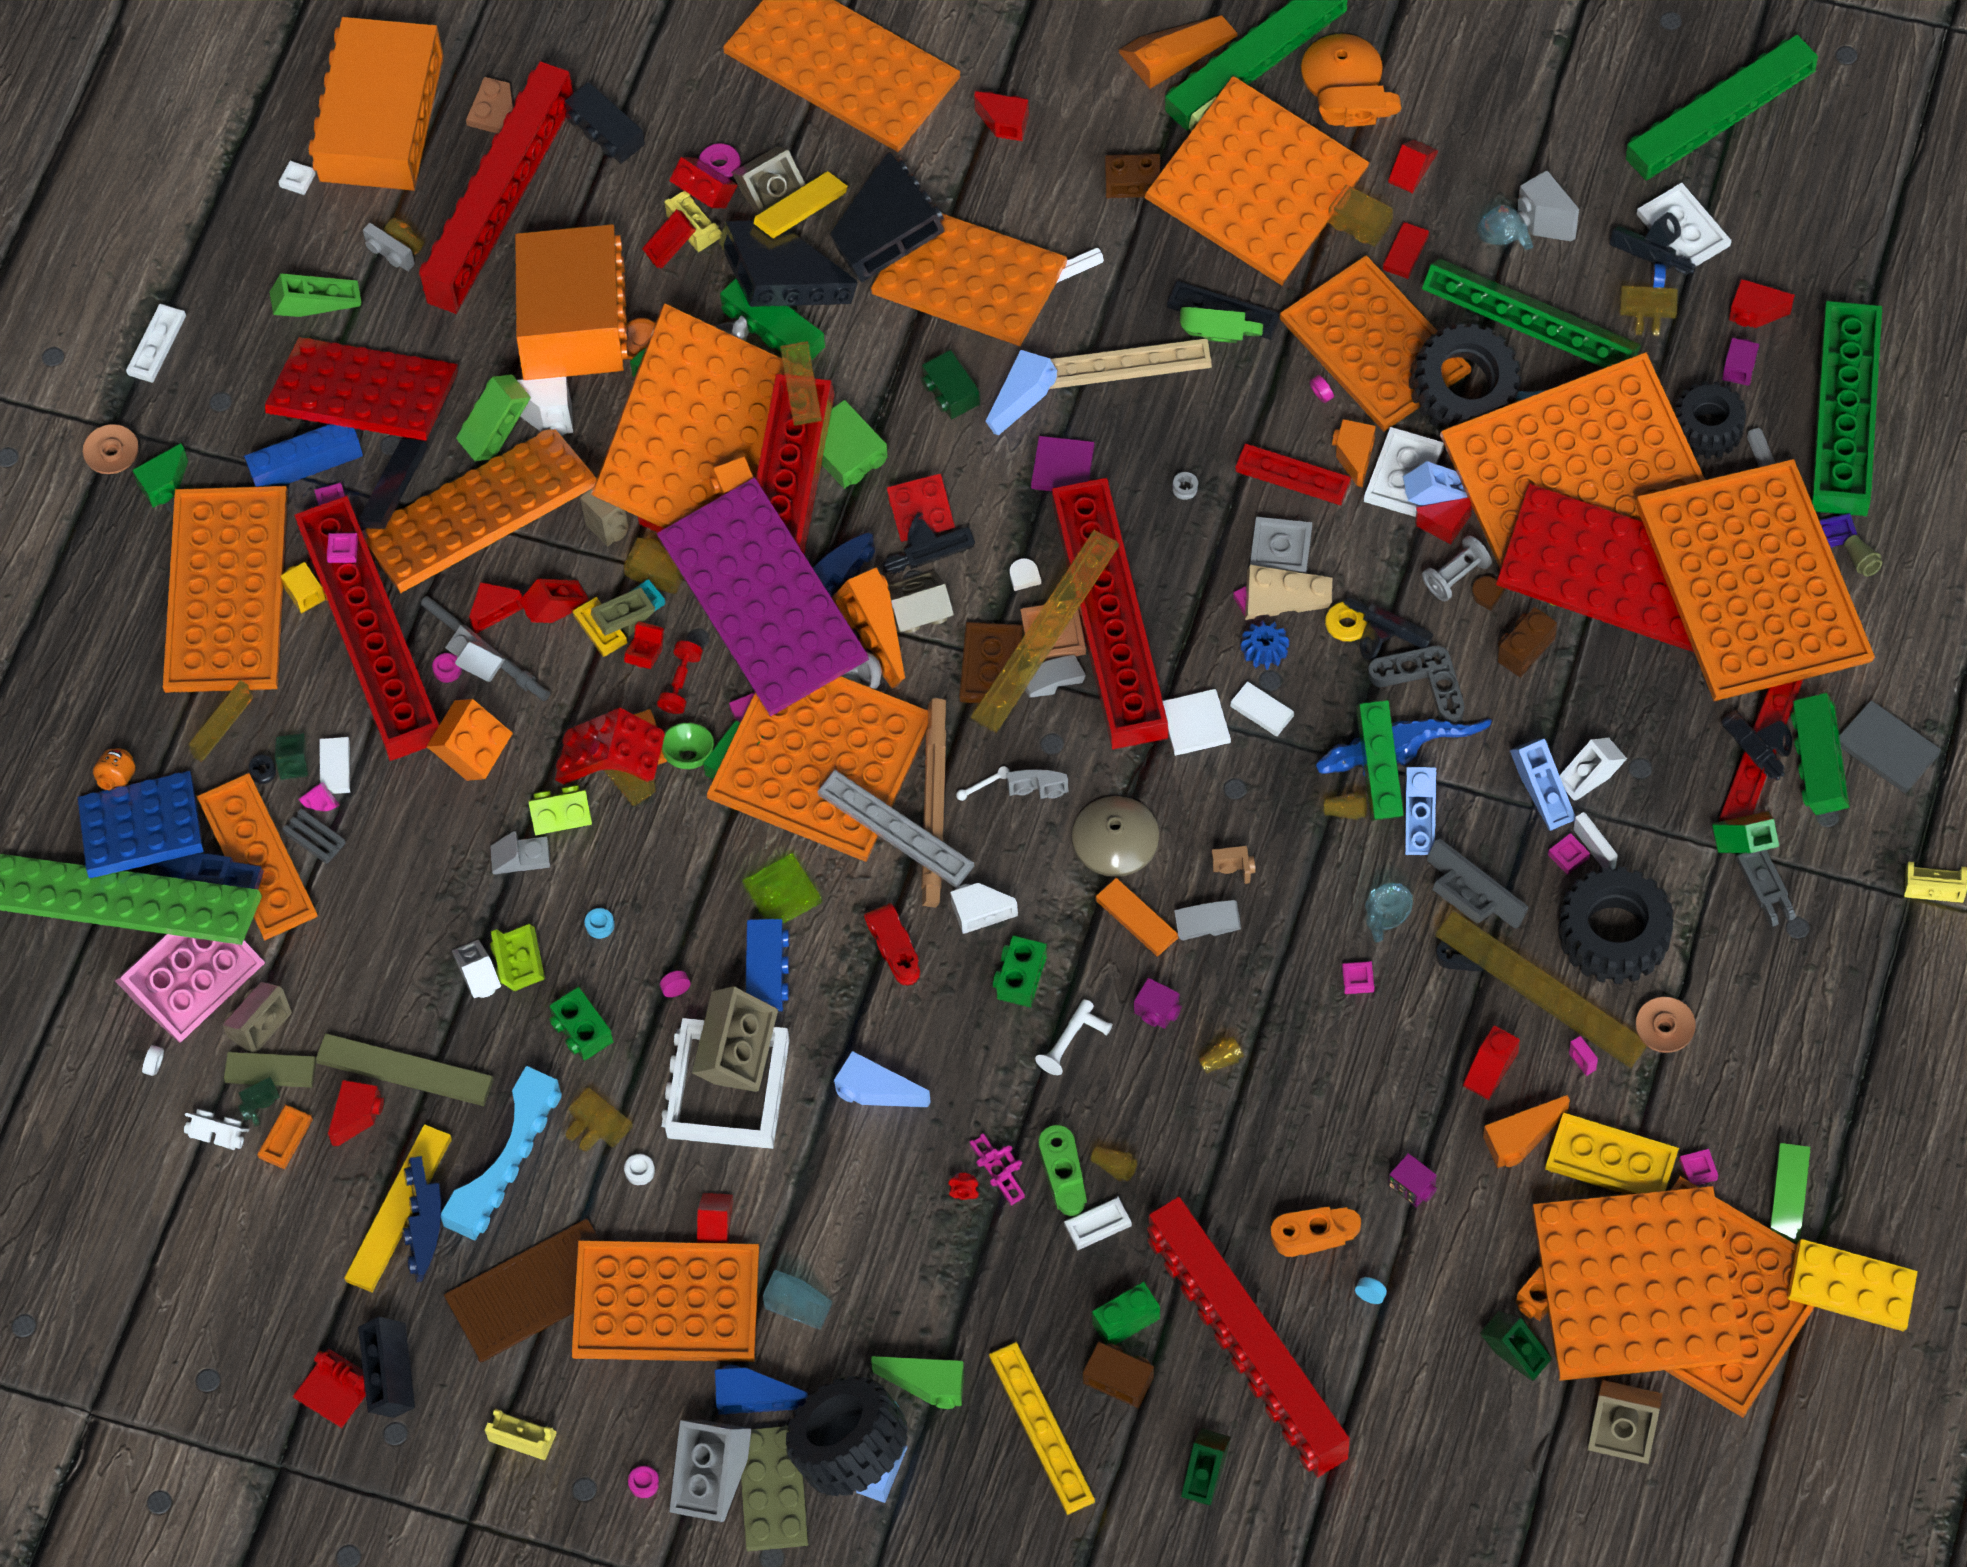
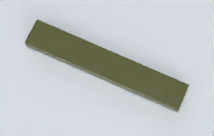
(404, 1069)

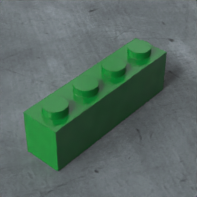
(773, 324)
(1820, 754)
(1379, 760)

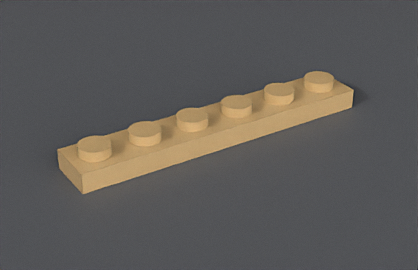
(1131, 363)

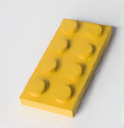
(1610, 1157)
(1852, 1285)

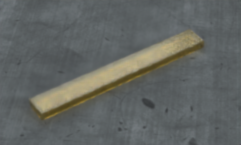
(1045, 631)
(1541, 989)

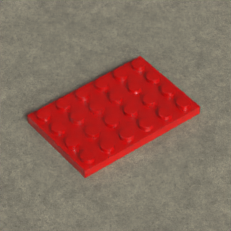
(361, 388)

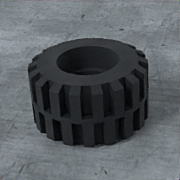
(1713, 401)

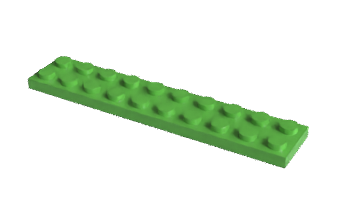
(127, 899)

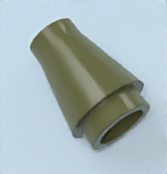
(1864, 557)

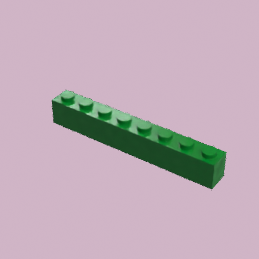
(1252, 54)
(1721, 107)
(1528, 315)

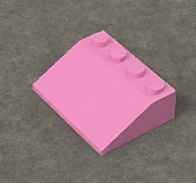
(187, 979)

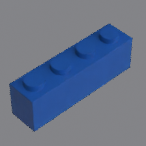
(303, 456)

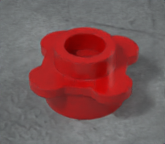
(963, 1186)

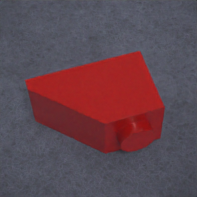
(1759, 304)
(552, 599)
(1492, 1062)
(354, 1111)

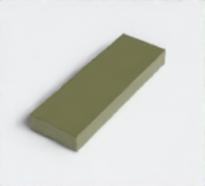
(283, 1069)

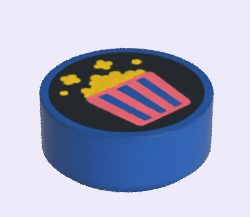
(1658, 276)

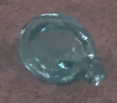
(1503, 226)
(1387, 908)

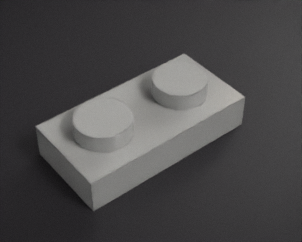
(393, 250)

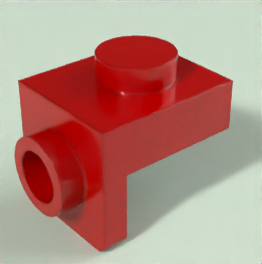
(645, 645)

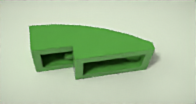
(1789, 1191)

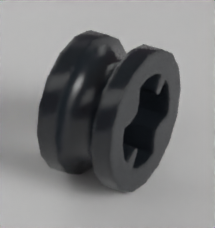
(270, 769)

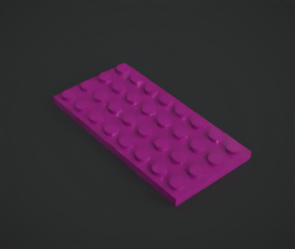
(762, 597)

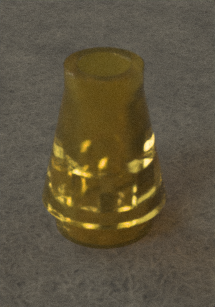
(404, 234)
(1346, 806)
(1221, 1055)
(1116, 1163)

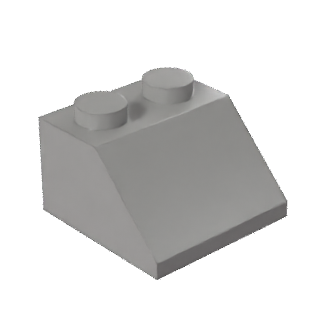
(1547, 209)

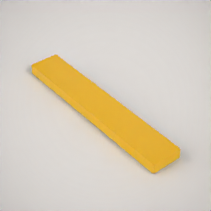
(394, 1213)
(1041, 1428)

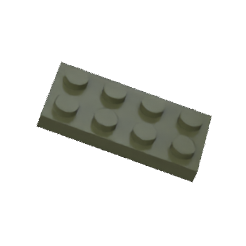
(772, 1494)

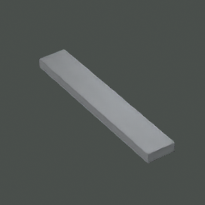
(895, 828)

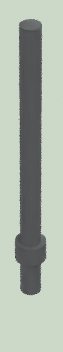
(523, 678)

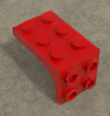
(610, 743)

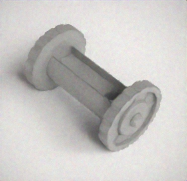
(1441, 580)

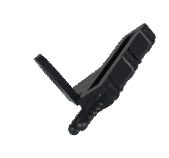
(1655, 245)
(927, 546)
(1385, 625)
(1761, 744)

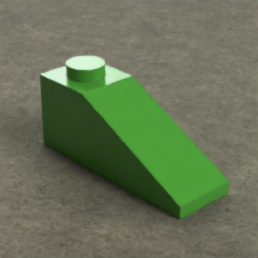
(312, 295)
(928, 1379)

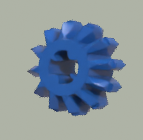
(1253, 643)

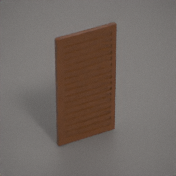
(520, 1293)

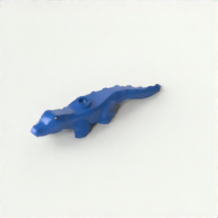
(1407, 740)

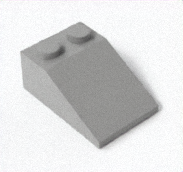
(708, 1468)

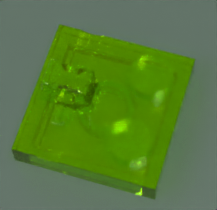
(782, 890)

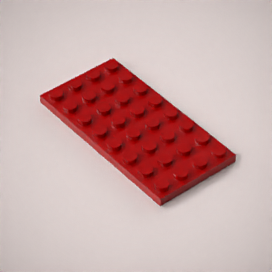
(1590, 565)

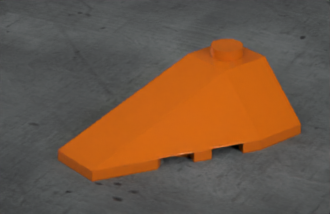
(1169, 51)
(869, 610)

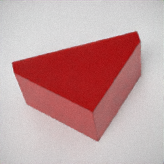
(1411, 165)
(1444, 518)
(493, 605)
(714, 1218)

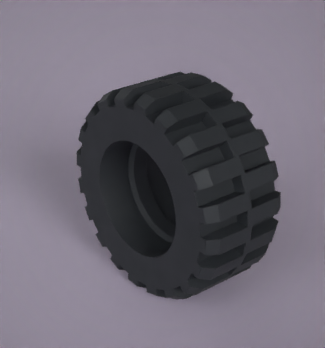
(1474, 345)
(1621, 891)
(861, 1457)

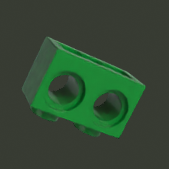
(1026, 972)
(584, 1022)

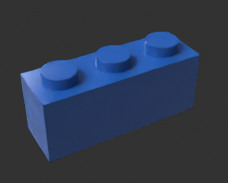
(767, 961)

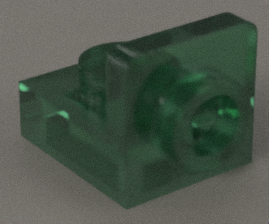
(291, 756)
(257, 1096)

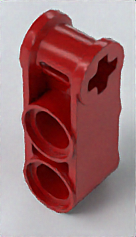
(894, 943)

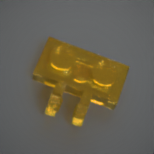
(1648, 303)
(600, 1118)

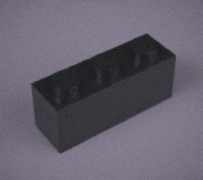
(604, 123)
(386, 1367)

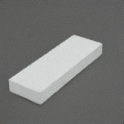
(156, 343)

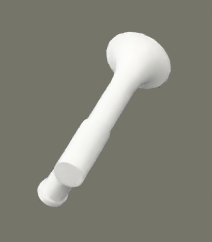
(1051, 1061)

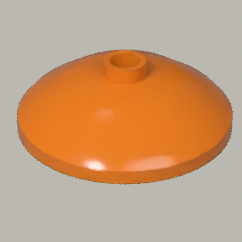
(1325, 70)

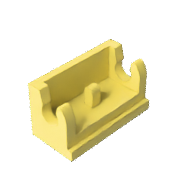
(706, 231)
(1935, 883)
(520, 1435)

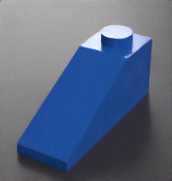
(749, 1392)

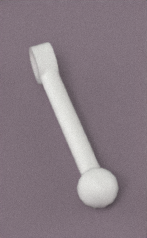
(962, 794)

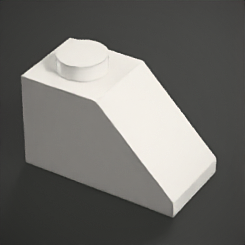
(1591, 767)
(981, 906)
(476, 969)

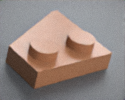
(490, 106)

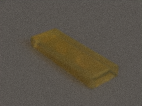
(801, 383)
(220, 721)

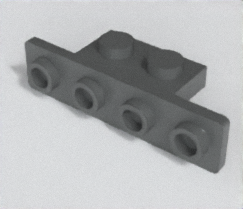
(1472, 889)

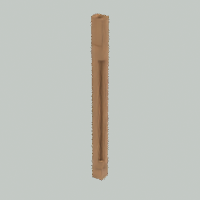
(934, 793)

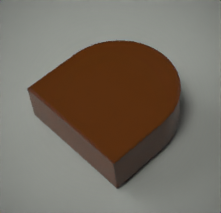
(1486, 592)

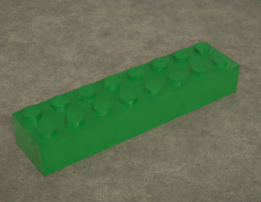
(1846, 408)

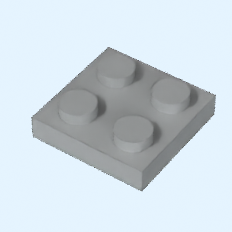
(1281, 544)

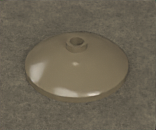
(1120, 850)

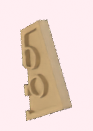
(1280, 591)

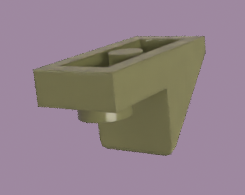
(623, 612)

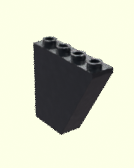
(886, 220)
(782, 269)

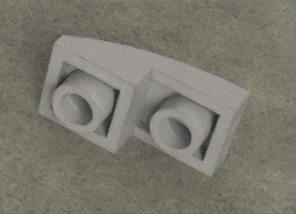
(1055, 673)
(1049, 783)
(1207, 919)

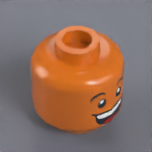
(114, 769)

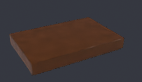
(984, 656)

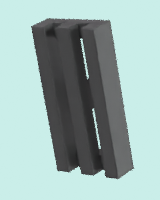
(297, 823)

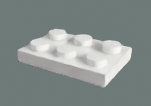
(1699, 235)
(1398, 457)

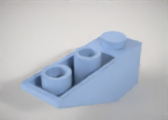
(1420, 810)

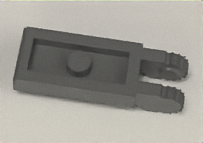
(1765, 884)

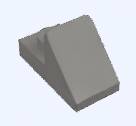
(474, 654)
(519, 855)

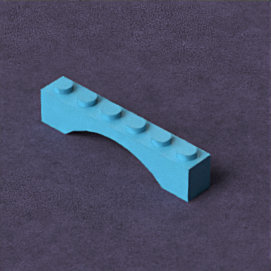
(472, 1204)

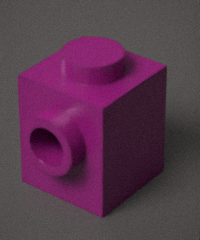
(1157, 1004)

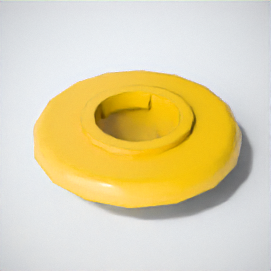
(1342, 633)

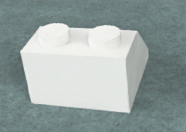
(549, 404)

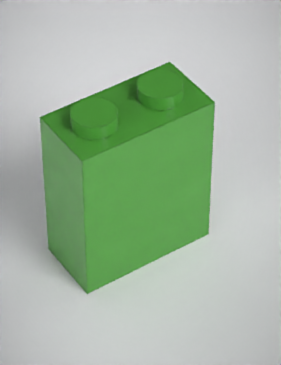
(851, 446)

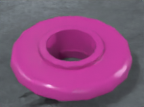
(721, 152)

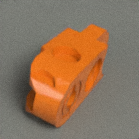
(1357, 105)
(1339, 1227)

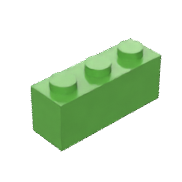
(493, 417)

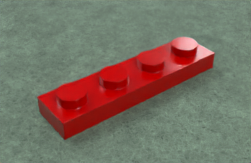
(1293, 474)

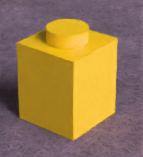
(302, 587)

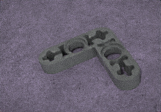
(1431, 671)

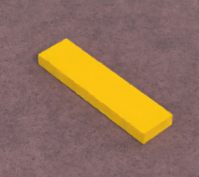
(800, 204)

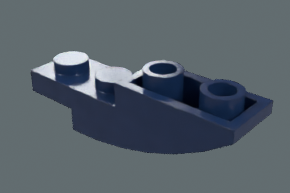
(845, 562)
(210, 869)
(421, 1230)

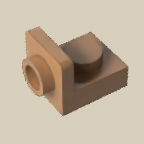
(1231, 859)

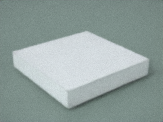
(1196, 722)

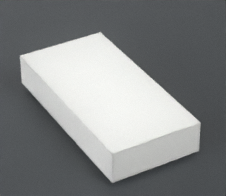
(1262, 709)
(335, 764)
(1595, 841)
(1097, 1223)

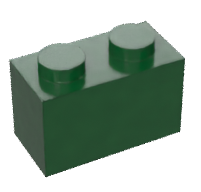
(950, 385)

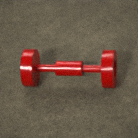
(672, 701)

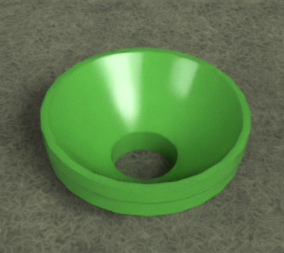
(687, 738)

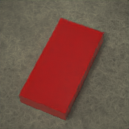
(669, 239)
(1406, 250)

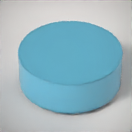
(599, 923)
(1371, 1290)

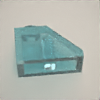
(796, 1300)

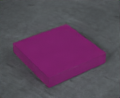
(1061, 463)

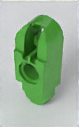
(1218, 324)
(1066, 1192)

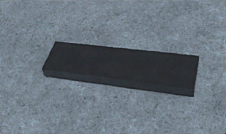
(1191, 296)
(392, 484)

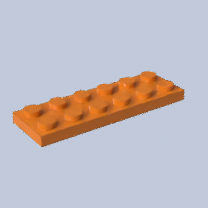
(251, 838)

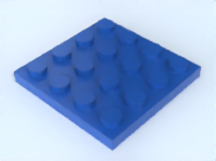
(140, 824)

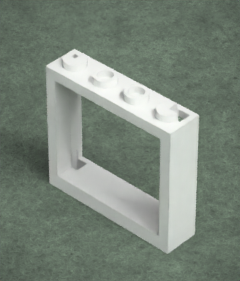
(761, 1138)

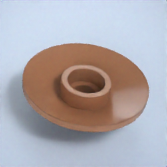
(108, 440)
(1669, 1013)

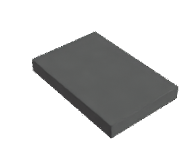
(1888, 746)

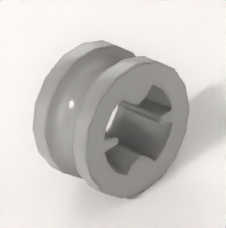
(1185, 477)

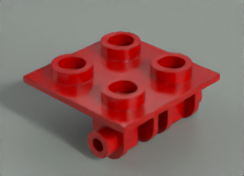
(923, 496)
(332, 1388)

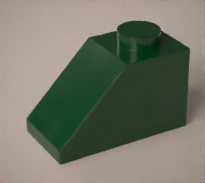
(1516, 1344)
(1205, 1466)

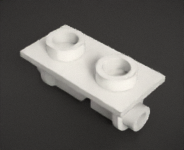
(226, 1131)

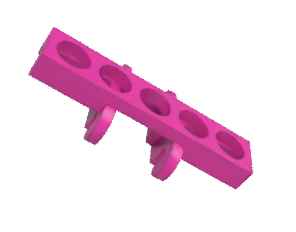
(991, 1154)

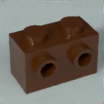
(1130, 174)
(1527, 641)
(1118, 1374)

